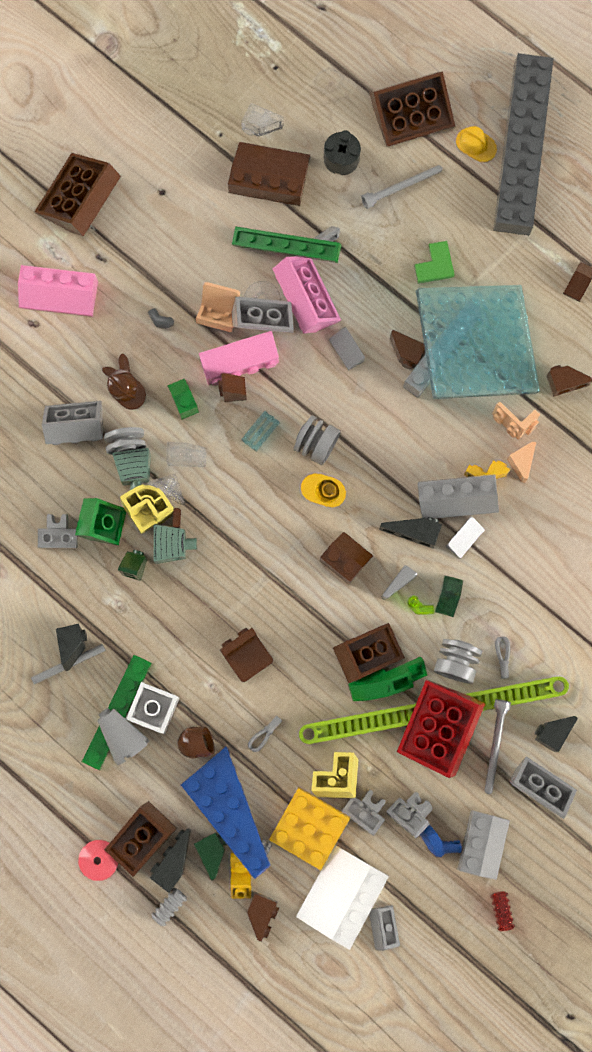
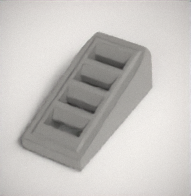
(403, 578)

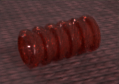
(502, 911)

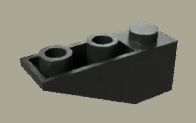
(172, 866)

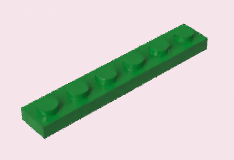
(286, 244)
(121, 703)

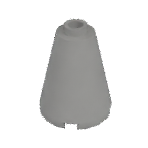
(120, 735)

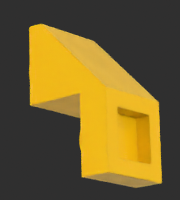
(498, 468)
(239, 879)

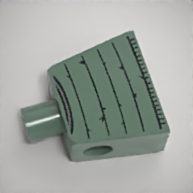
(133, 466)
(171, 544)

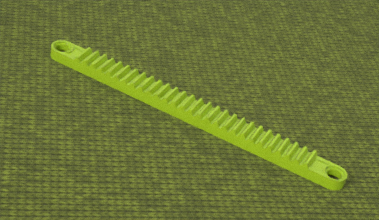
(401, 715)

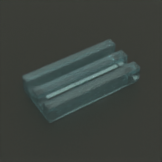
(270, 418)

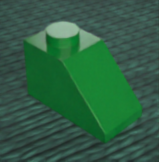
(183, 398)

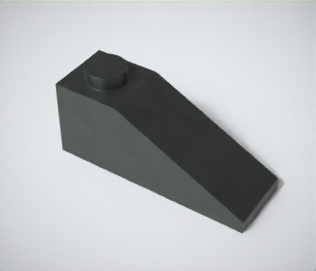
(418, 530)

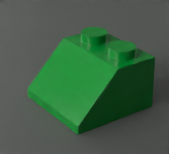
(100, 521)

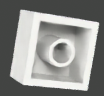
(152, 708)

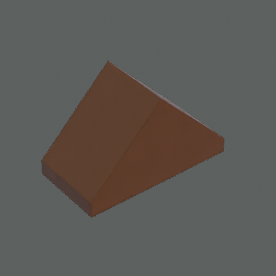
(579, 282)

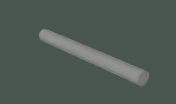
(59, 668)

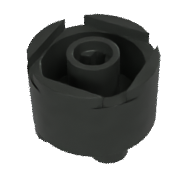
(342, 153)

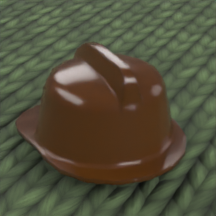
(126, 389)

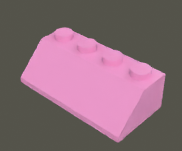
(57, 290)
(306, 293)
(240, 357)

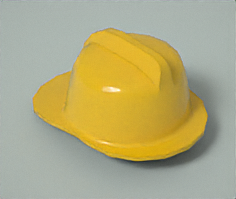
(476, 144)
(323, 490)

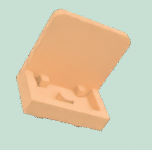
(217, 307)
(514, 426)

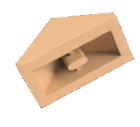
(522, 460)

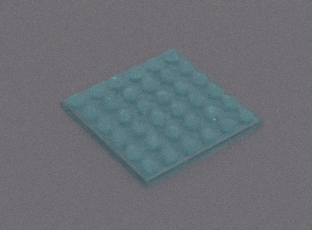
(477, 341)

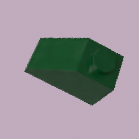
(133, 565)
(211, 853)

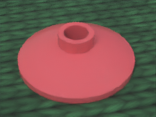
(92, 870)

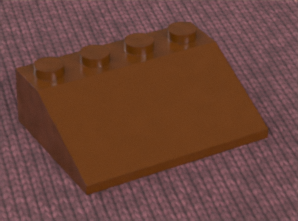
(413, 108)
(268, 173)
(78, 193)

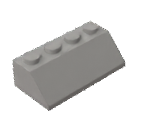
(458, 496)

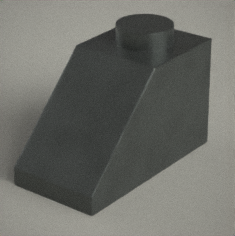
(71, 644)
(555, 732)

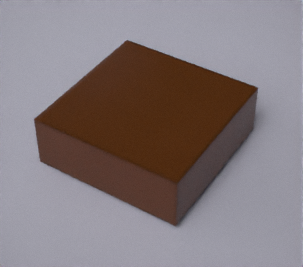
(176, 517)

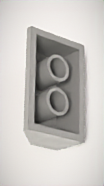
(262, 314)
(73, 422)
(543, 787)
(483, 845)

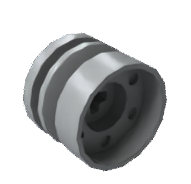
(317, 440)
(458, 659)

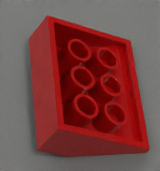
(440, 728)

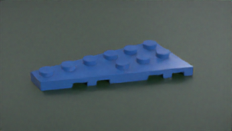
(223, 802)

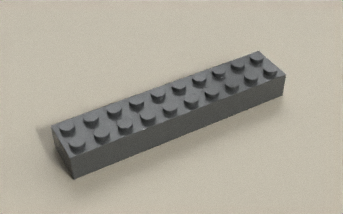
(523, 144)

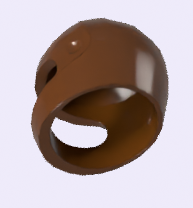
(192, 743)

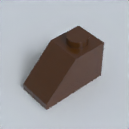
(407, 349)
(566, 380)

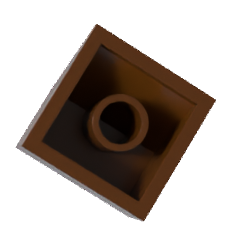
(345, 558)

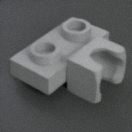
(57, 534)
(365, 812)
(411, 814)

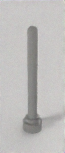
(370, 199)
(502, 708)

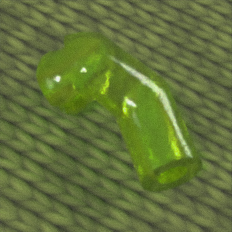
(418, 608)

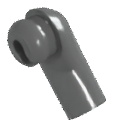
(160, 321)

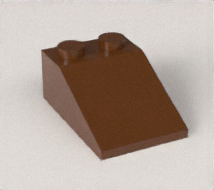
(368, 652)
(140, 838)

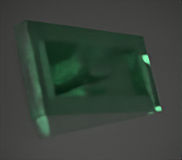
(449, 596)

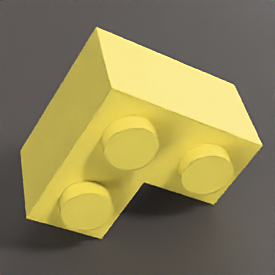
(340, 782)

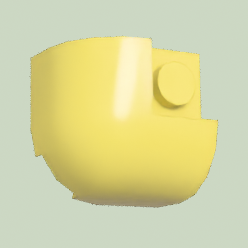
(146, 507)

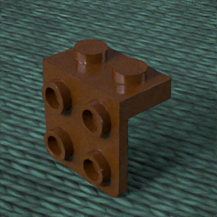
(246, 654)

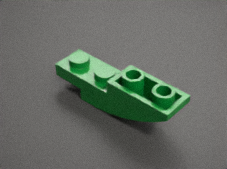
(384, 684)

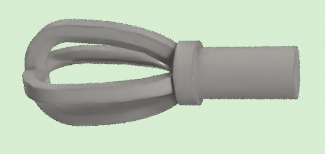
(503, 662)
(268, 729)

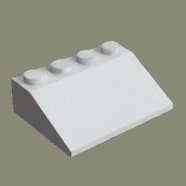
(342, 897)

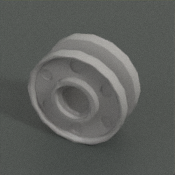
(124, 439)

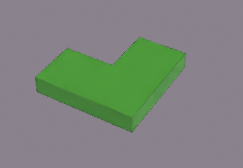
(439, 267)

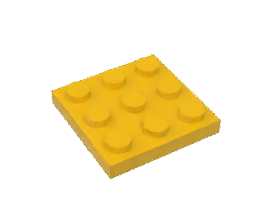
(309, 828)

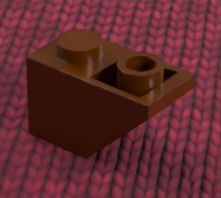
(232, 388)
(260, 914)

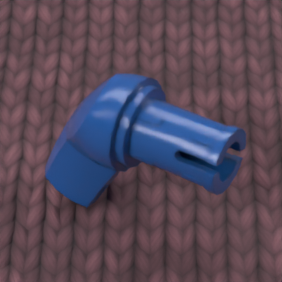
(437, 846)

